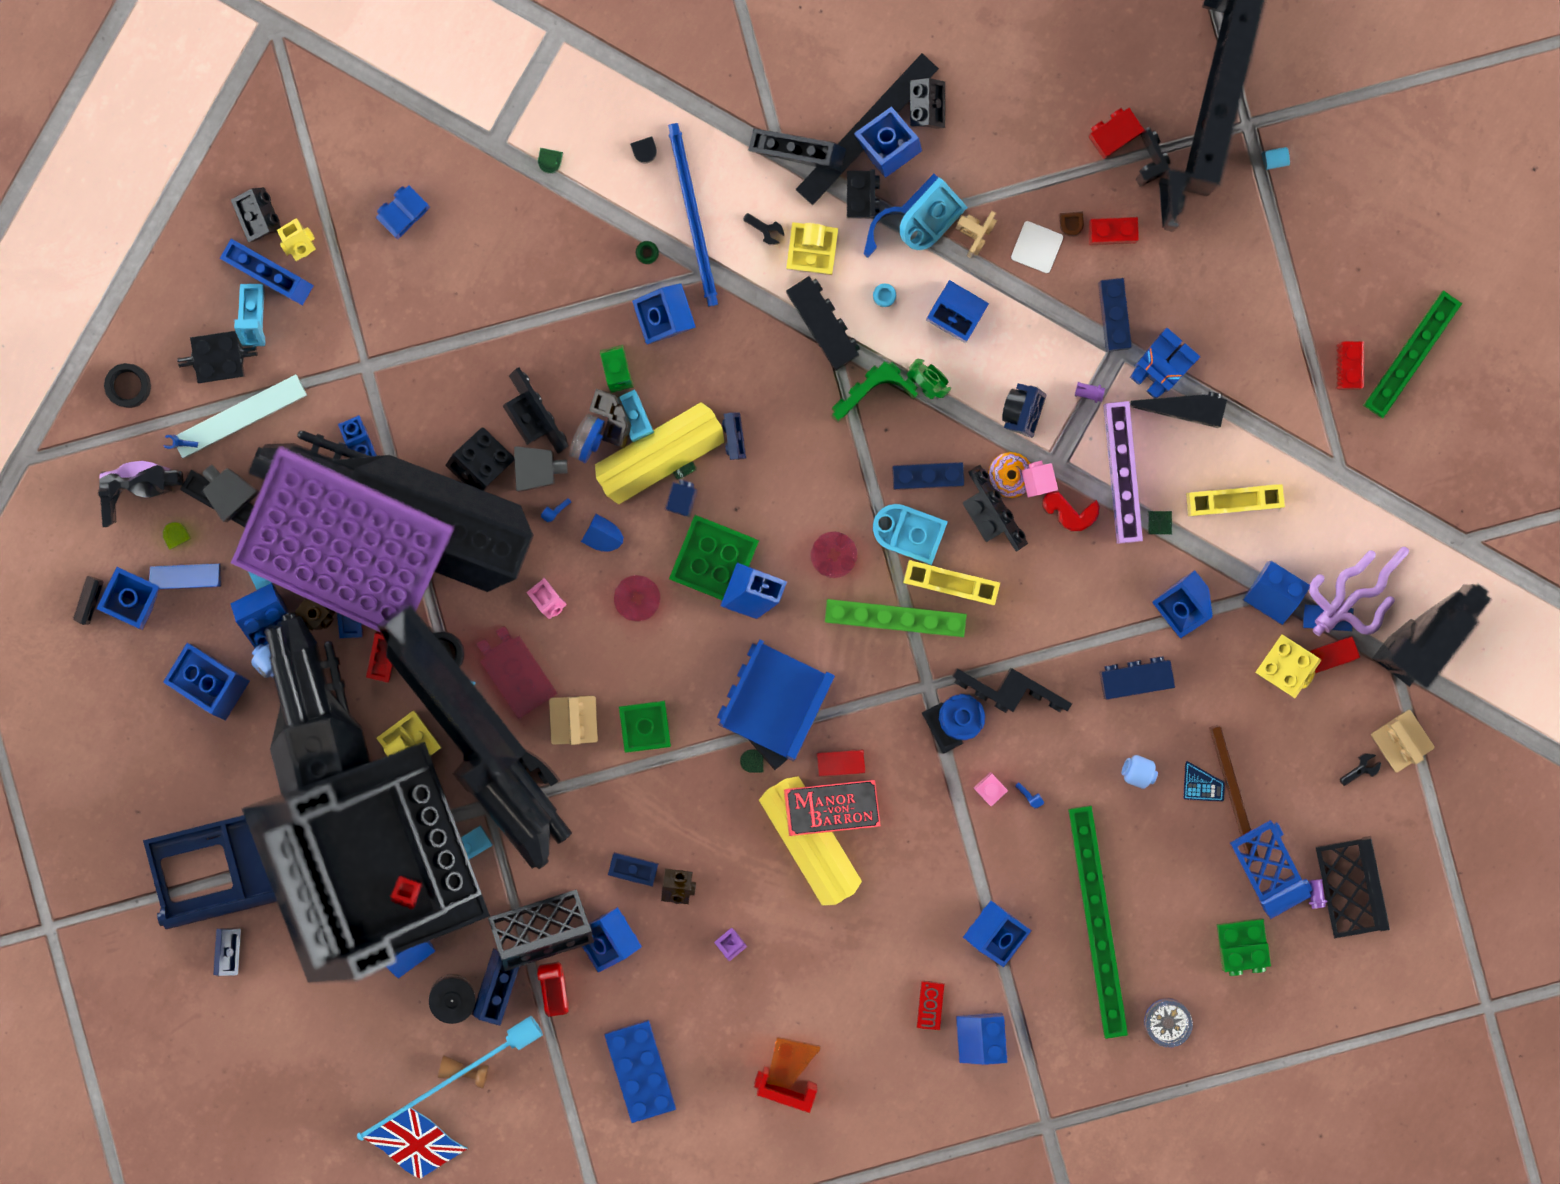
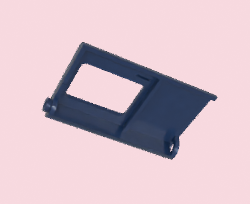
(248, 875)

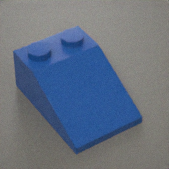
(206, 681)

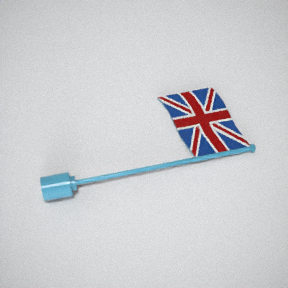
(418, 1142)

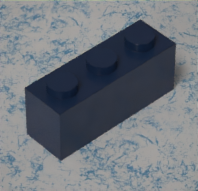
(1114, 314)
(928, 476)
(682, 498)
(1137, 678)
(494, 991)

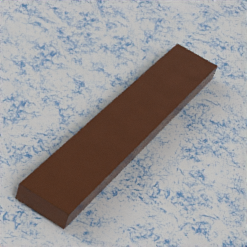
(1231, 785)

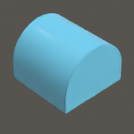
(1276, 158)

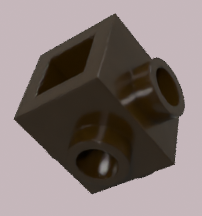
(315, 615)
(677, 886)

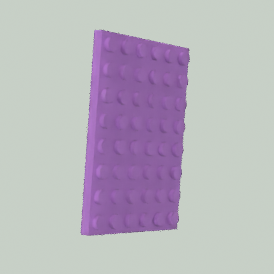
(339, 541)

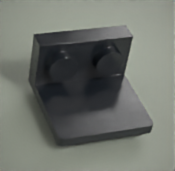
(1160, 159)
(480, 460)

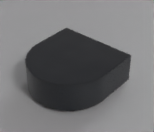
(644, 150)

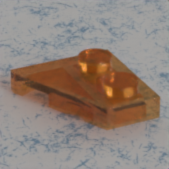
(789, 1061)

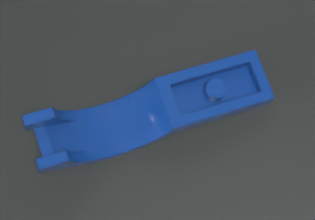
(870, 245)

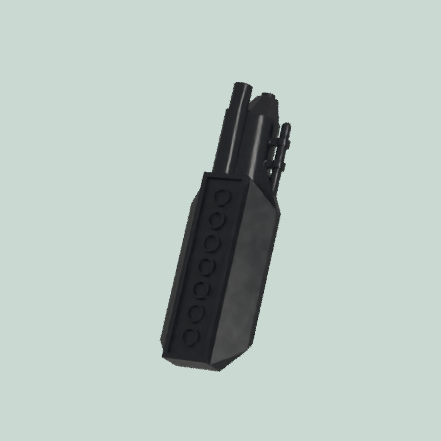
(488, 531)
(313, 726)
(488, 747)

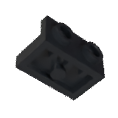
(927, 103)
(861, 194)
(256, 213)

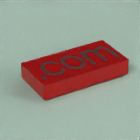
(930, 1005)

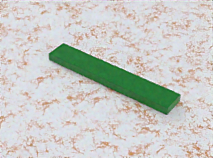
(1412, 354)

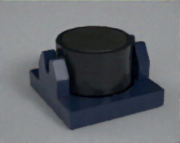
(1023, 409)

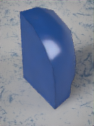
(602, 535)

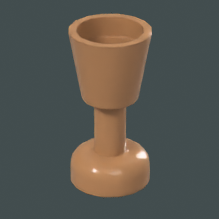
(450, 1067)

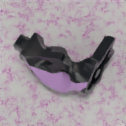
(138, 477)

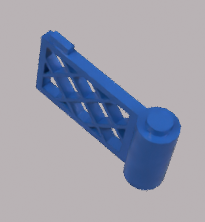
(1288, 891)

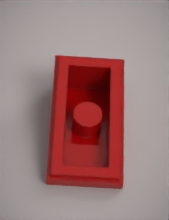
(1336, 653)
(841, 762)

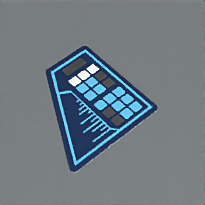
(1202, 785)

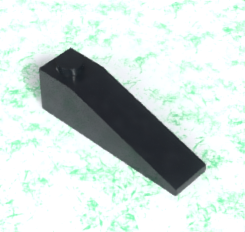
(798, 149)
(1196, 408)

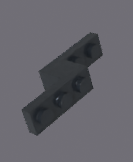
(1011, 691)

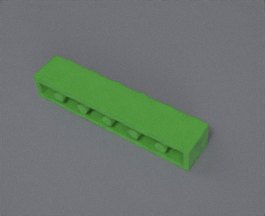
(895, 618)

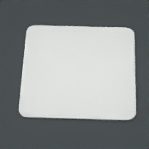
(1037, 247)

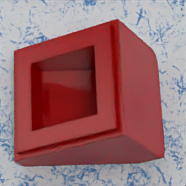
(405, 892)

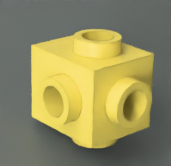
(296, 240)

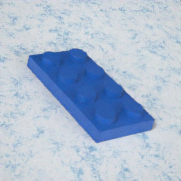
(640, 1071)

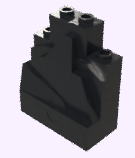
(1427, 644)

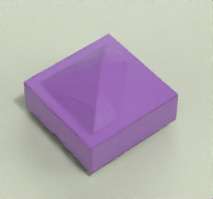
(730, 944)

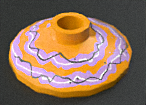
(998, 474)

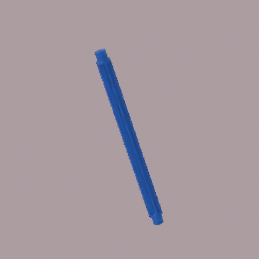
(693, 215)

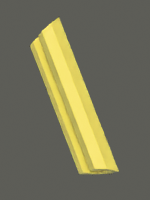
(659, 453)
(816, 854)

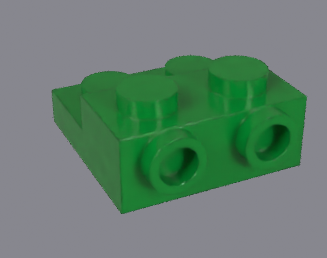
(1243, 946)

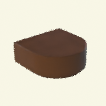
(1071, 223)

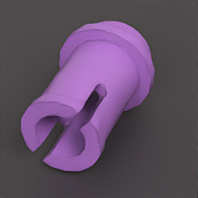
(1090, 392)
(1317, 895)

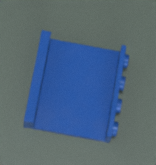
(775, 700)

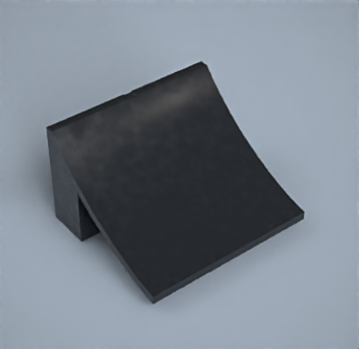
(340, 851)

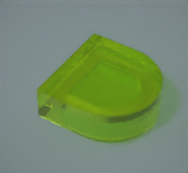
(175, 534)

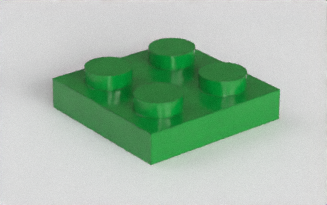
(644, 726)

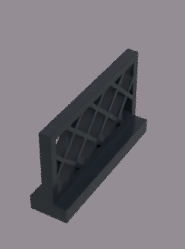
(1373, 889)
(541, 947)

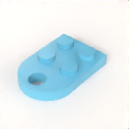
(931, 216)
(911, 532)

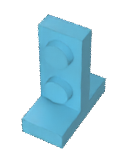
(250, 315)

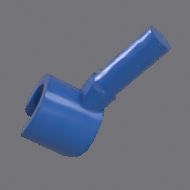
(179, 442)
(549, 514)
(1035, 801)

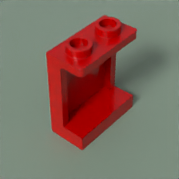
(784, 1095)

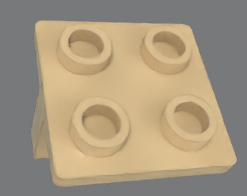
(971, 228)
(573, 720)
(1402, 741)

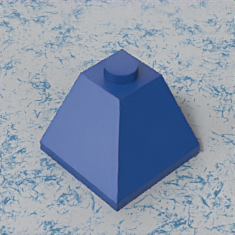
(1185, 604)

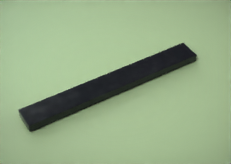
(896, 96)

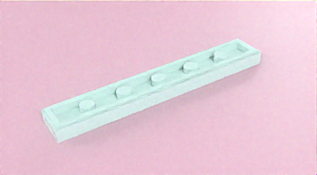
(242, 415)

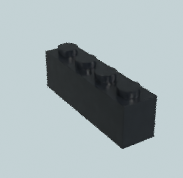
(822, 322)

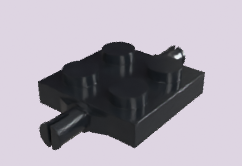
(217, 357)

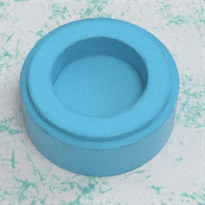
(884, 295)

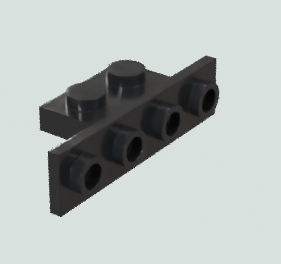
(530, 414)
(990, 512)

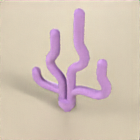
(1338, 610)

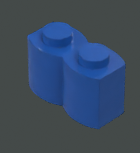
(402, 211)

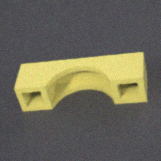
(1235, 500)
(951, 582)

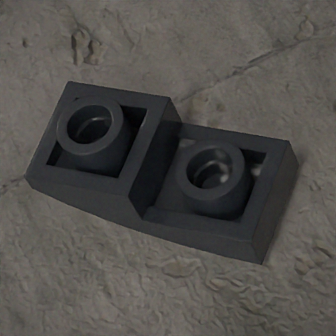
(532, 762)

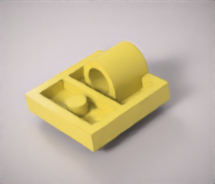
(812, 248)
(1289, 666)
(407, 733)

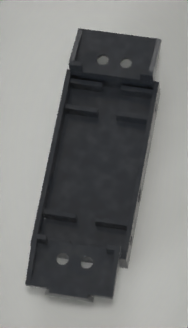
(1218, 107)

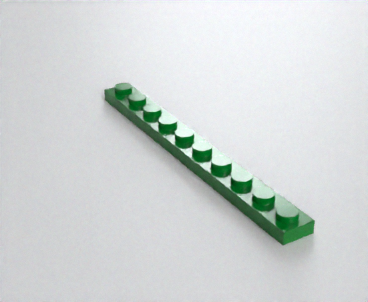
(1098, 922)

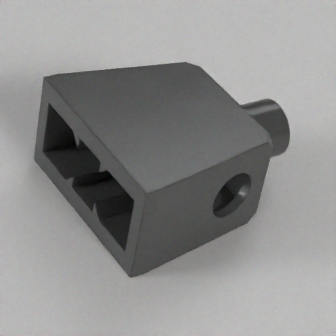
(536, 468)
(227, 492)

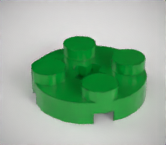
(929, 379)

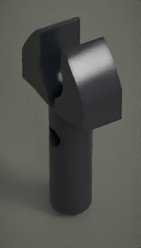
(764, 228)
(1361, 769)

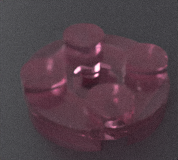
(826, 565)
(625, 591)

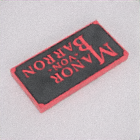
(832, 808)

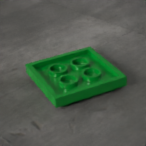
(711, 556)

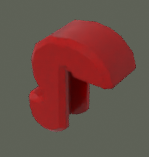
(1067, 515)
(553, 988)

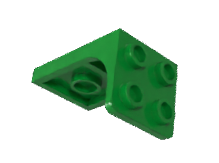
(875, 376)

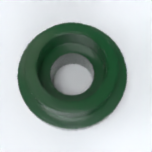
(647, 245)

